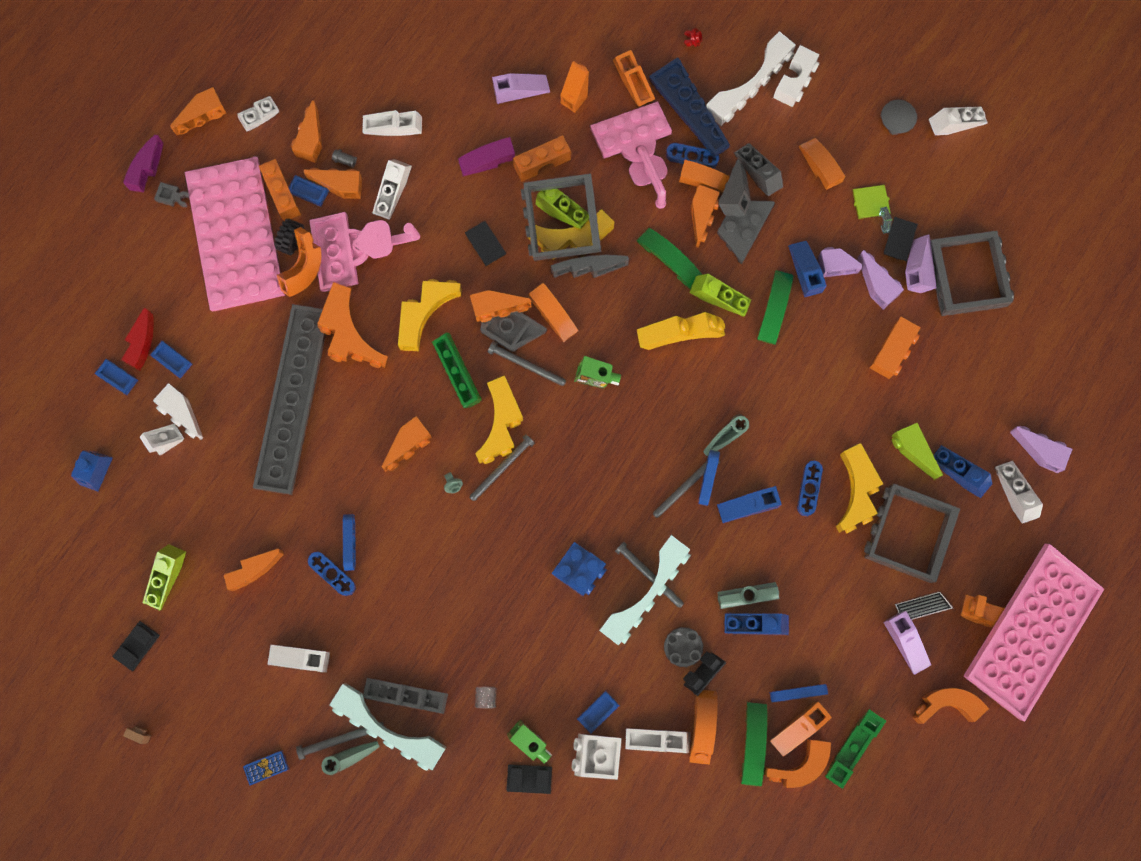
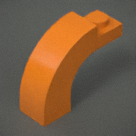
(305, 268)
(980, 612)
(965, 702)
(704, 727)
(810, 769)

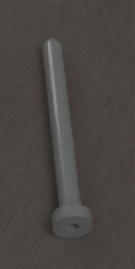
(526, 364)
(502, 467)
(680, 491)
(647, 572)
(302, 751)

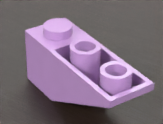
(519, 86)
(920, 266)
(880, 284)
(1044, 451)
(908, 641)

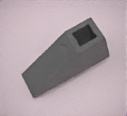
(760, 169)
(736, 194)

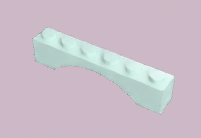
(620, 623)
(352, 704)

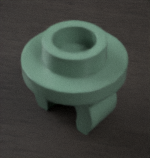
(452, 485)

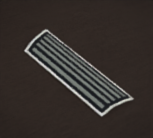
(924, 605)

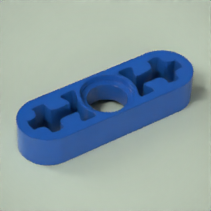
(680, 148)
(817, 475)
(709, 476)
(349, 542)
(325, 560)
(797, 693)

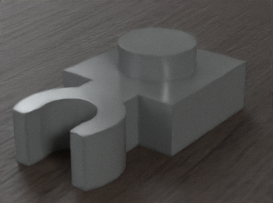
(170, 194)

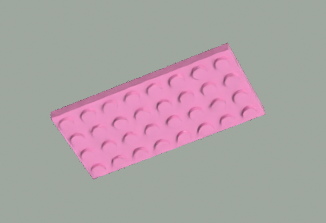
(234, 233)
(1034, 632)

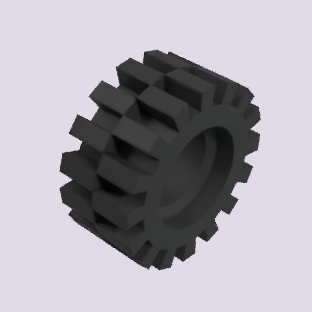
(286, 239)

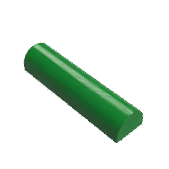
(456, 370)

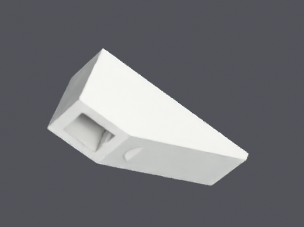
(957, 119)
(391, 188)
(179, 407)
(1019, 492)
(298, 658)

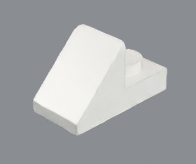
(162, 439)

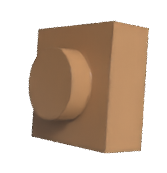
(137, 734)

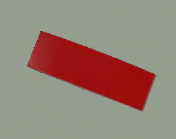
(140, 340)

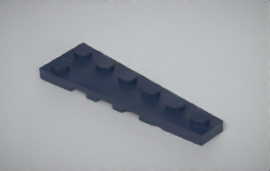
(682, 95)

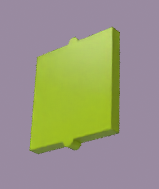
(870, 200)

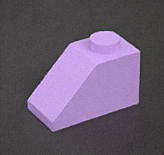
(837, 262)

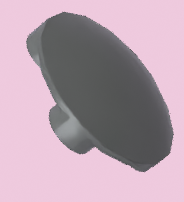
(898, 116)
(683, 647)

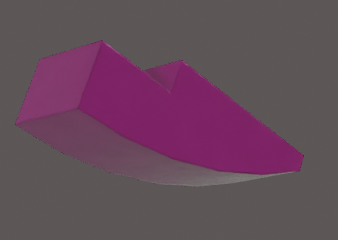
(487, 157)
(144, 164)

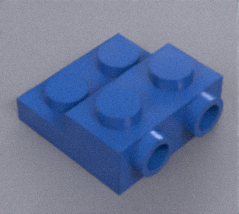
(579, 569)

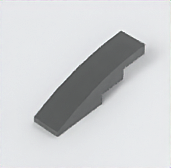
(597, 265)
(405, 695)

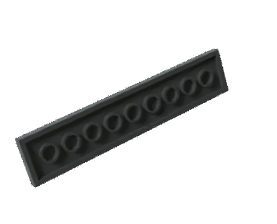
(290, 402)

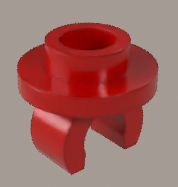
(695, 37)

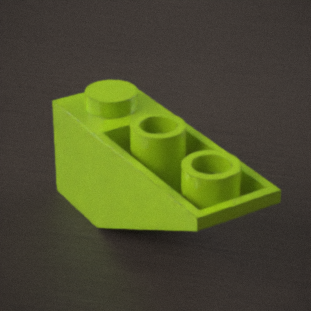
(562, 207)
(719, 294)
(163, 575)

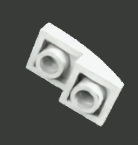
(259, 114)

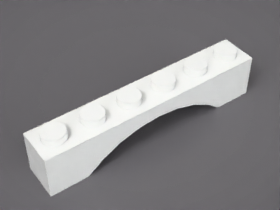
(727, 102)

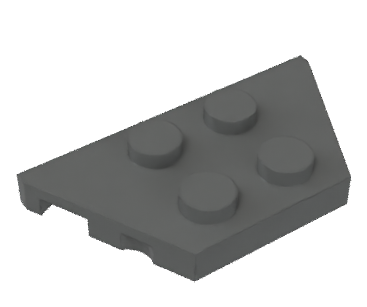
(741, 231)
(512, 330)

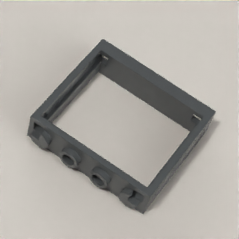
(556, 183)
(999, 260)
(951, 515)

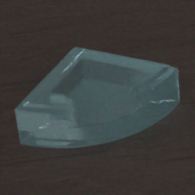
(887, 220)

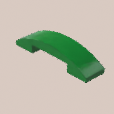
(670, 256)
(775, 307)
(754, 744)
(854, 747)

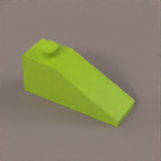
(915, 448)

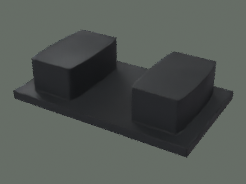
(900, 239)
(485, 243)
(136, 646)
(704, 674)
(529, 779)

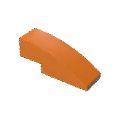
(633, 78)
(822, 163)
(699, 174)
(553, 312)
(252, 569)

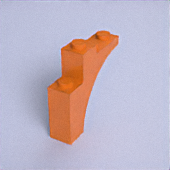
(346, 340)

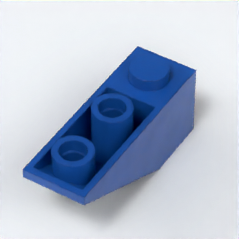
(807, 269)
(963, 471)
(749, 504)
(757, 624)

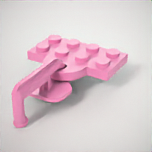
(632, 133)
(341, 243)

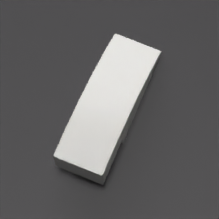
(392, 123)
(658, 740)

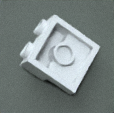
(596, 756)

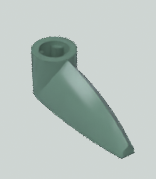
(727, 434)
(348, 757)

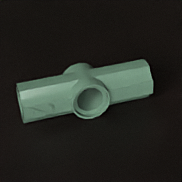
(760, 593)

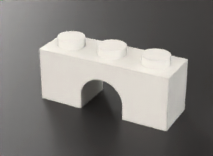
(803, 64)

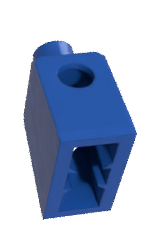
(91, 469)

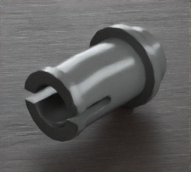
(346, 159)

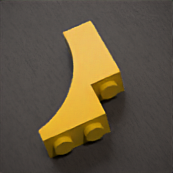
(561, 238)
(416, 314)
(680, 329)
(506, 415)
(862, 481)

